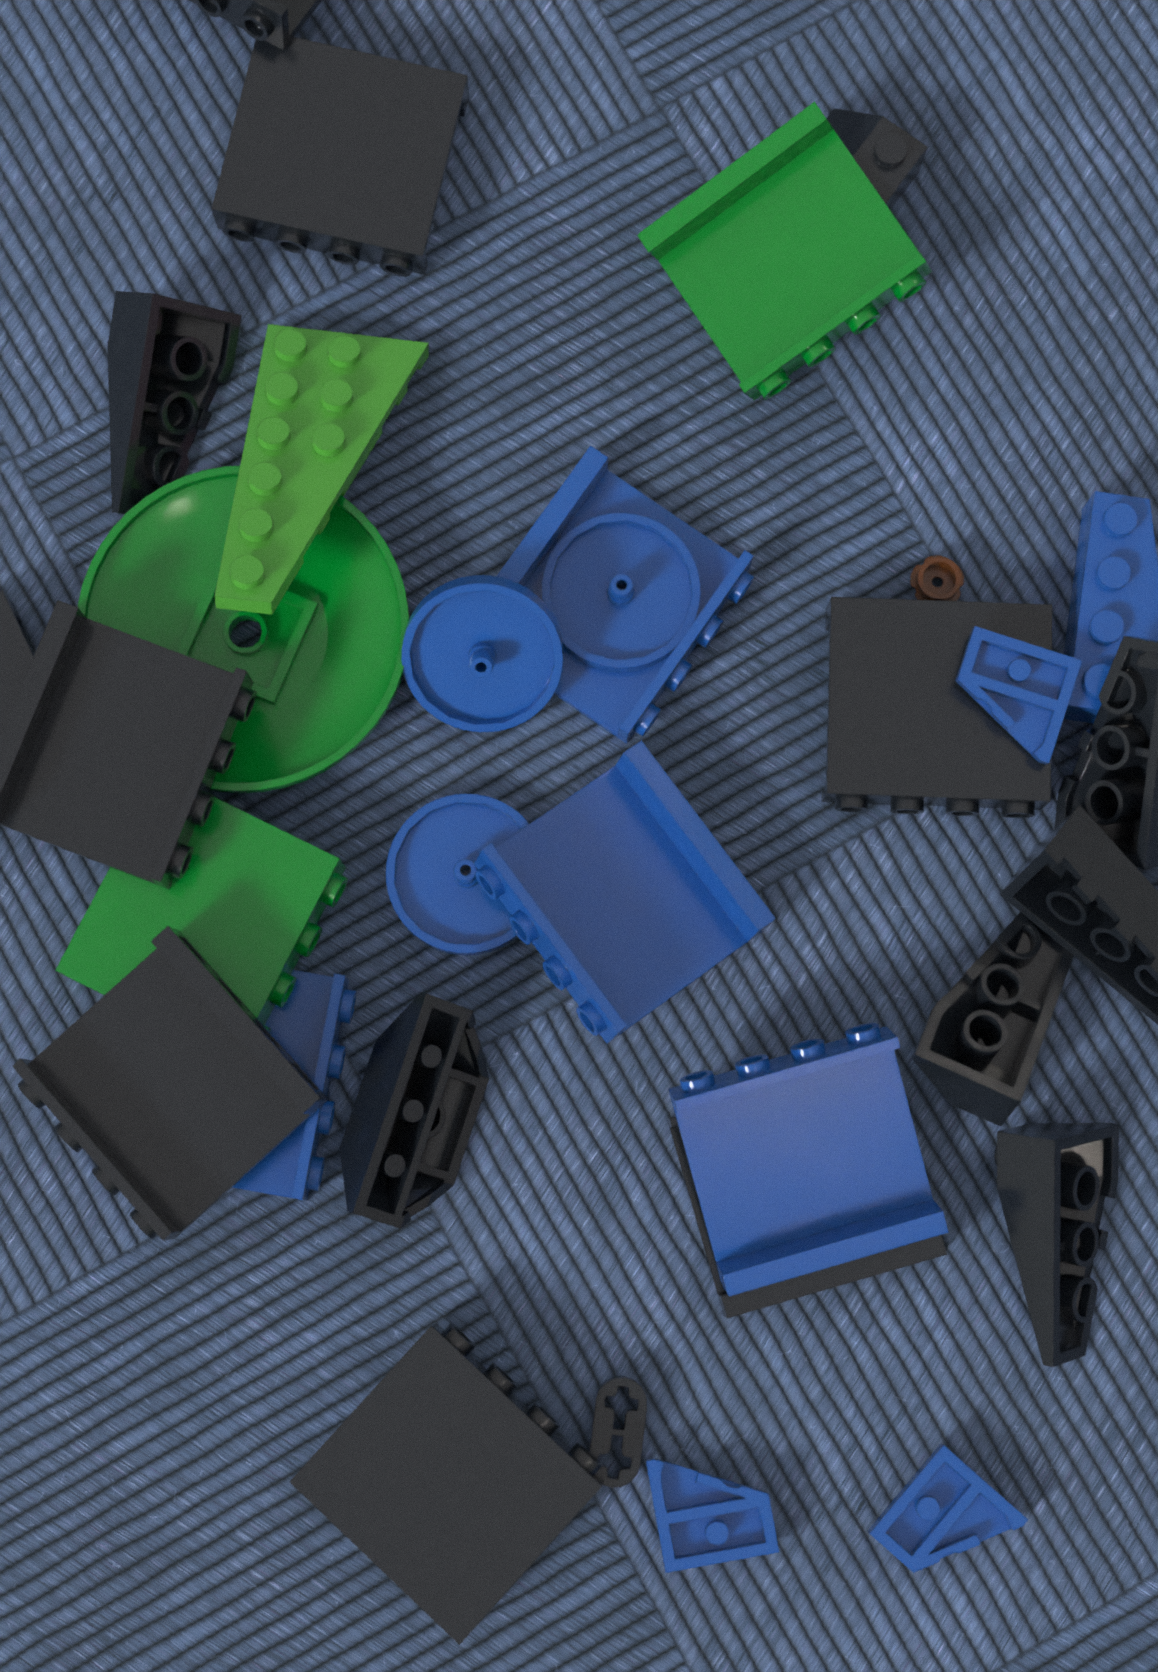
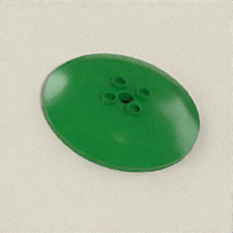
(322, 657)

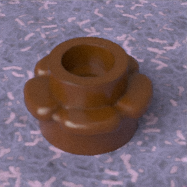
(941, 568)

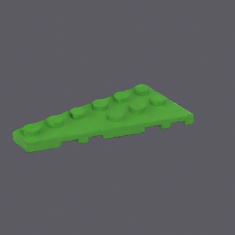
(306, 439)

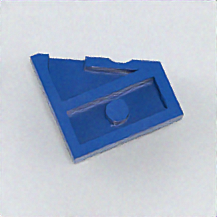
(1019, 687)
(942, 1513)
(708, 1517)

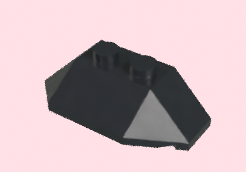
(413, 1112)

